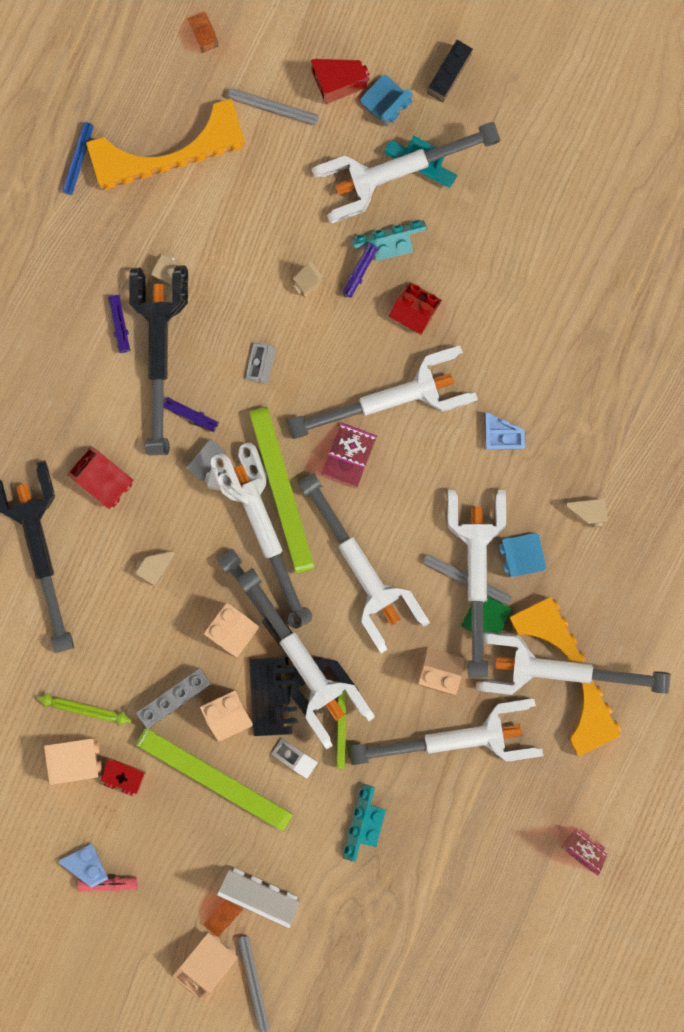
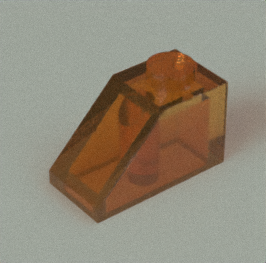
(203, 32)
(223, 917)

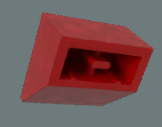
(415, 308)

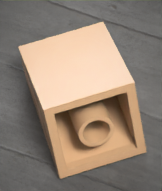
(231, 630)
(441, 671)
(226, 716)
(73, 761)
(205, 966)

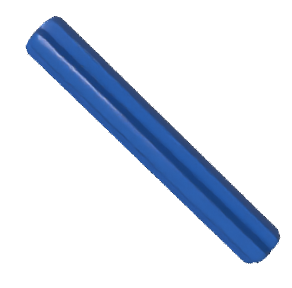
(77, 159)

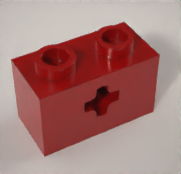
(115, 768)

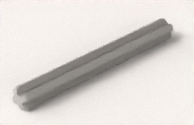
(273, 106)
(462, 577)
(253, 983)

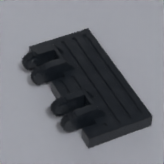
(270, 696)

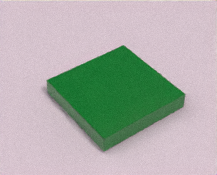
(494, 616)

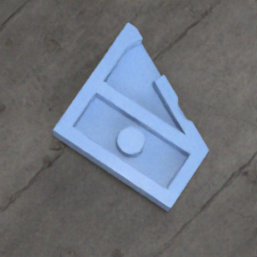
(502, 434)
(86, 866)

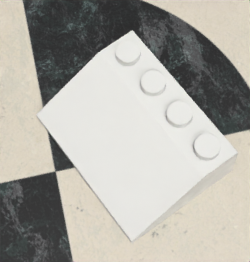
(258, 897)

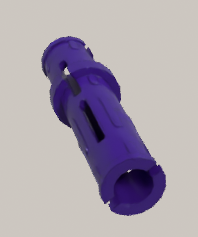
(355, 277)
(119, 324)
(190, 414)

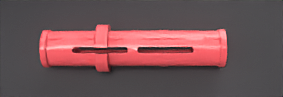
(131, 883)

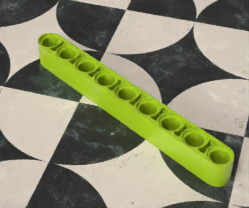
(282, 490)
(214, 779)

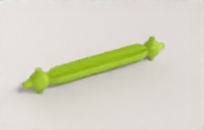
(84, 709)

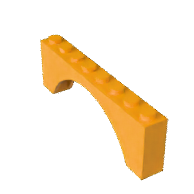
(118, 167)
(595, 723)

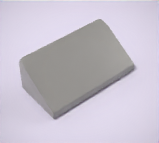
(260, 363)
(202, 462)

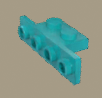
(434, 171)
(391, 241)
(365, 824)

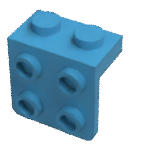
(386, 100)
(522, 555)

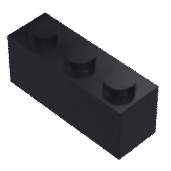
(450, 71)

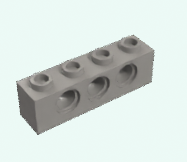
(174, 698)

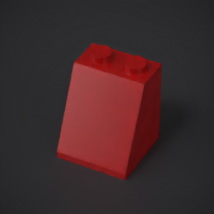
(339, 77)
(100, 477)

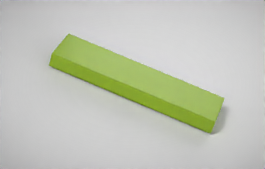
(341, 732)

